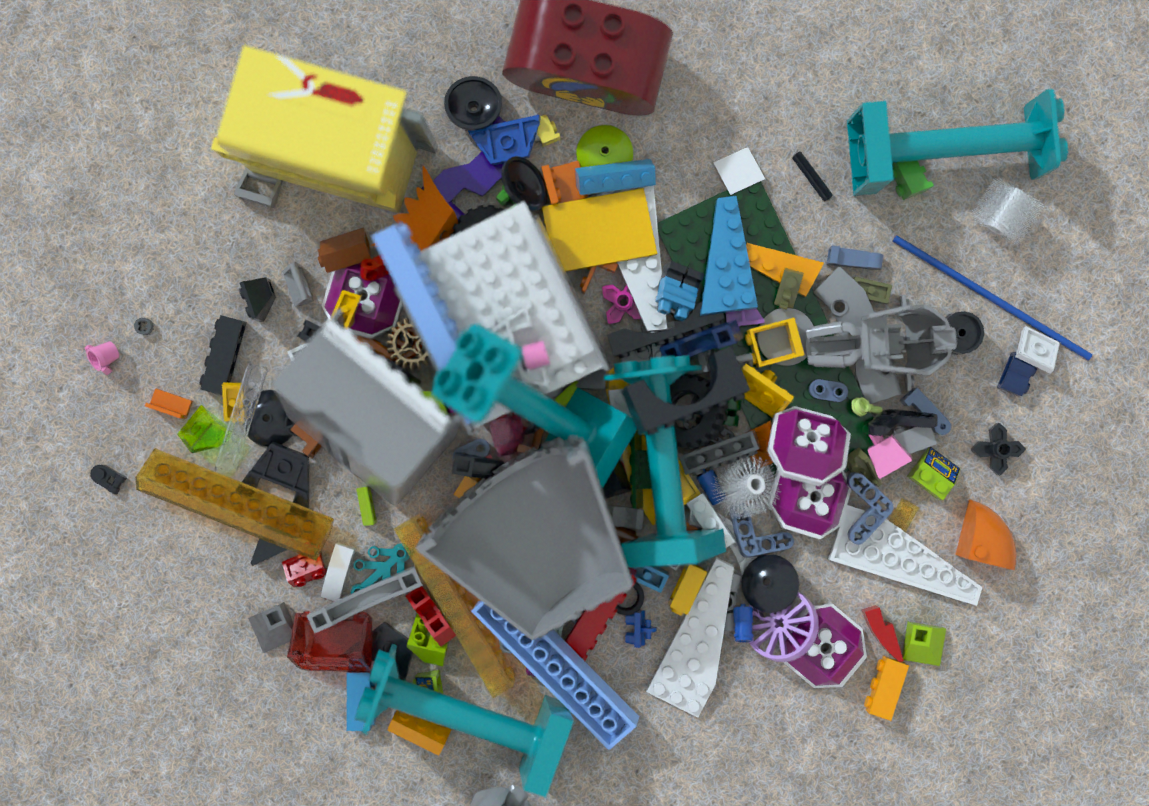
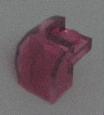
(507, 434)

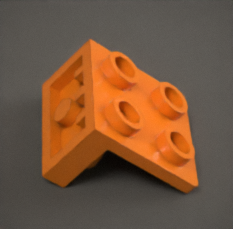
(562, 183)

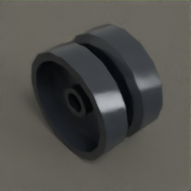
(971, 331)

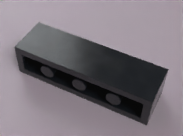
(223, 354)

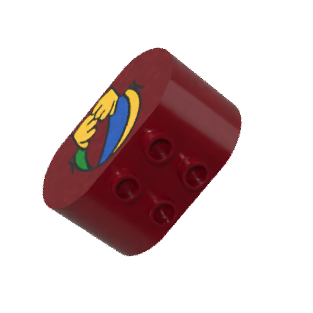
(589, 54)

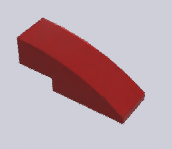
(882, 631)

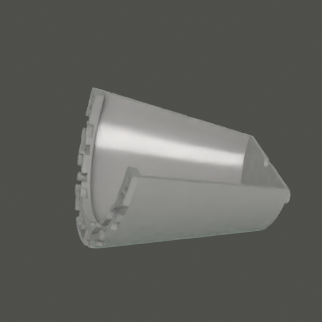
(534, 539)

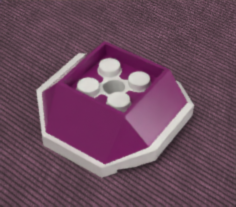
(373, 315)
(807, 460)
(800, 514)
(844, 653)

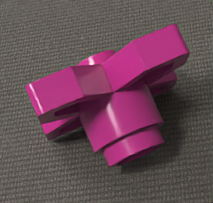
(617, 311)

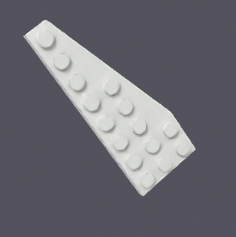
(644, 273)
(900, 558)
(693, 657)

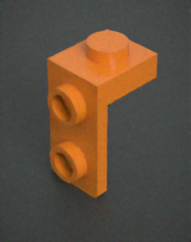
(586, 280)

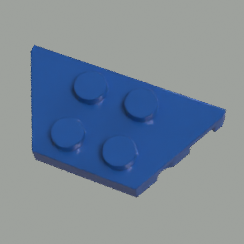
(507, 139)

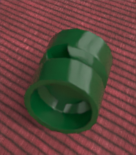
(733, 417)

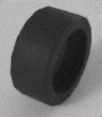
(638, 604)

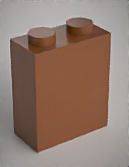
(344, 250)

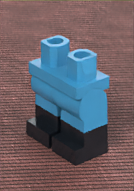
(678, 290)

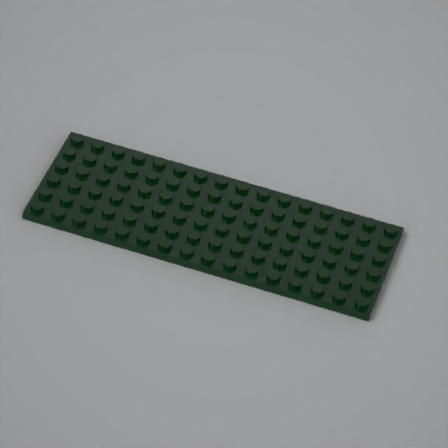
(688, 243)

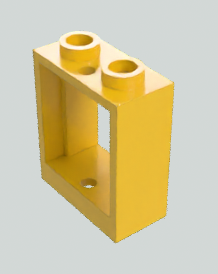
(793, 336)
(686, 589)

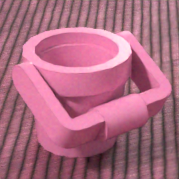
(102, 355)

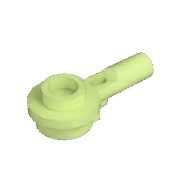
(861, 406)

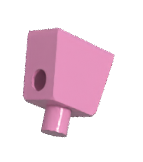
(887, 455)

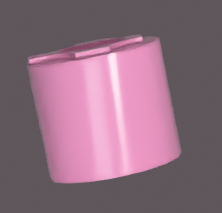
(535, 355)

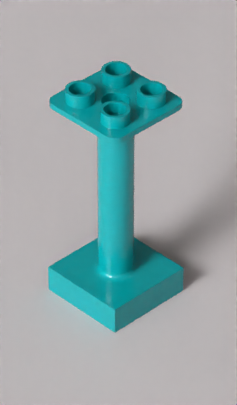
(874, 148)
(482, 376)
(672, 541)
(540, 743)

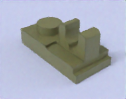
(788, 288)
(875, 290)

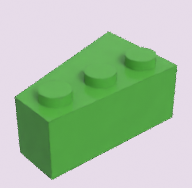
(910, 179)

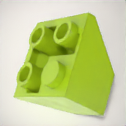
(923, 643)
(424, 645)

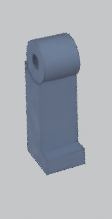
(854, 258)
(923, 404)

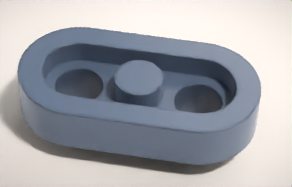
(828, 390)
(471, 448)

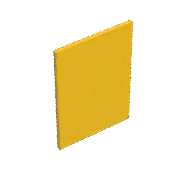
(600, 229)

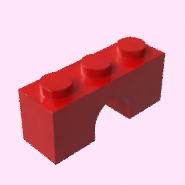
(430, 615)

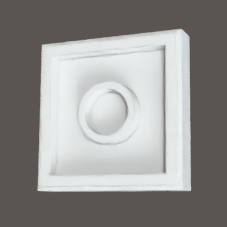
(1037, 349)

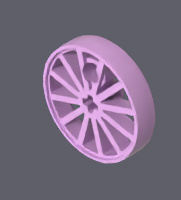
(779, 633)

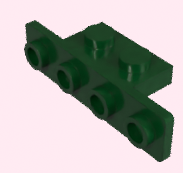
(640, 475)

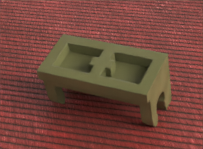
(859, 462)

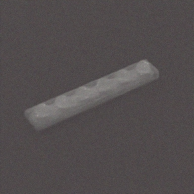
(241, 419)

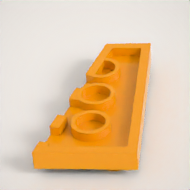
(773, 262)

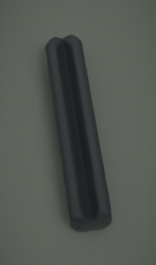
(812, 176)

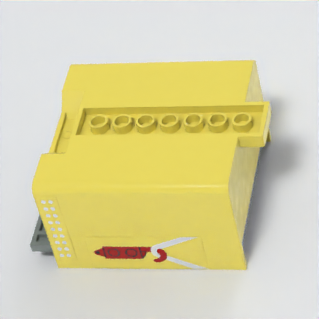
(321, 129)

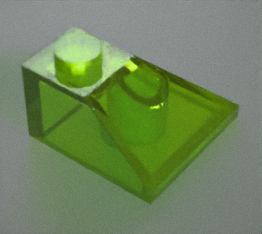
(202, 431)

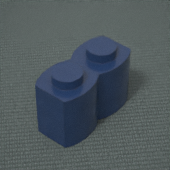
(1016, 376)

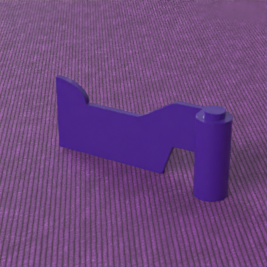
(475, 176)

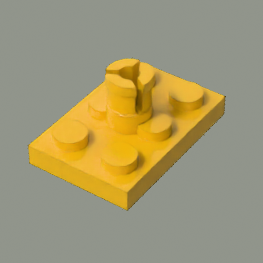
(764, 391)

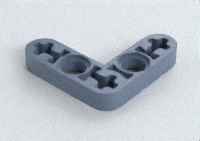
(874, 510)
(756, 542)

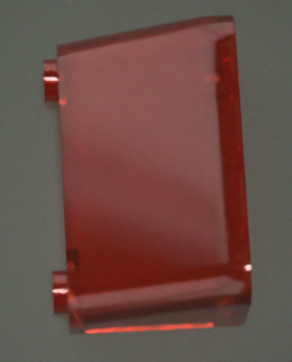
(336, 648)

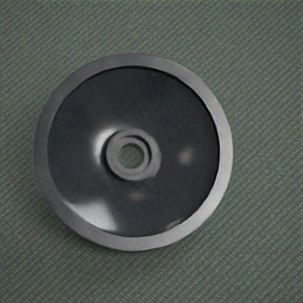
(471, 93)
(524, 183)
(265, 432)
(782, 587)

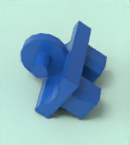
(642, 629)

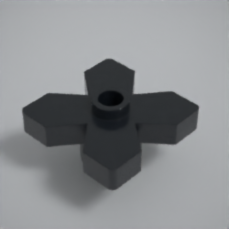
(998, 458)

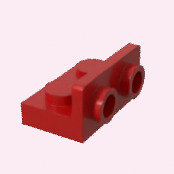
(303, 569)

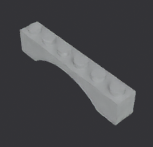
(365, 598)

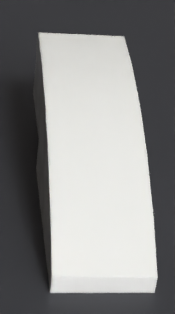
(337, 571)

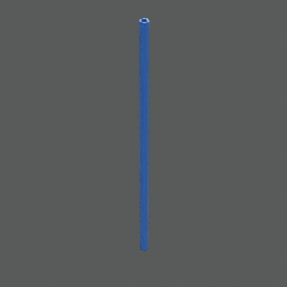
(991, 297)

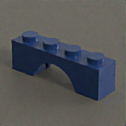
(708, 339)

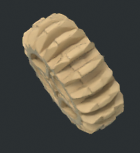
(397, 353)

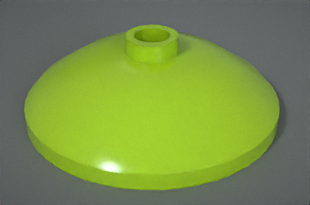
(601, 137)

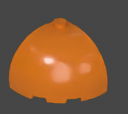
(986, 537)

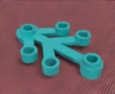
(383, 568)

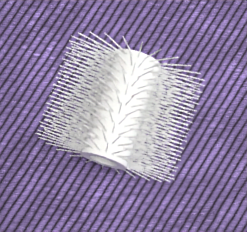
(1007, 210)
(746, 487)

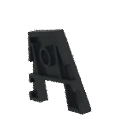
(285, 468)
(383, 638)

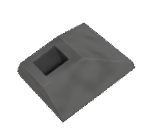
(272, 627)

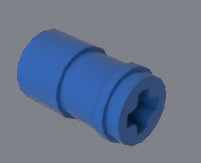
(705, 480)
(743, 624)

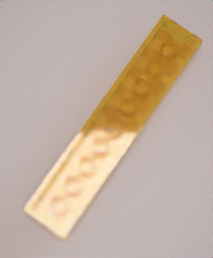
(234, 504)
(457, 609)

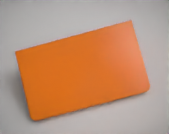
(170, 404)

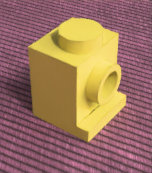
(546, 131)

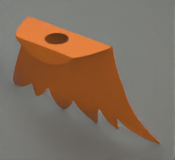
(427, 216)

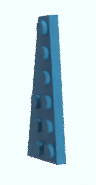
(728, 270)

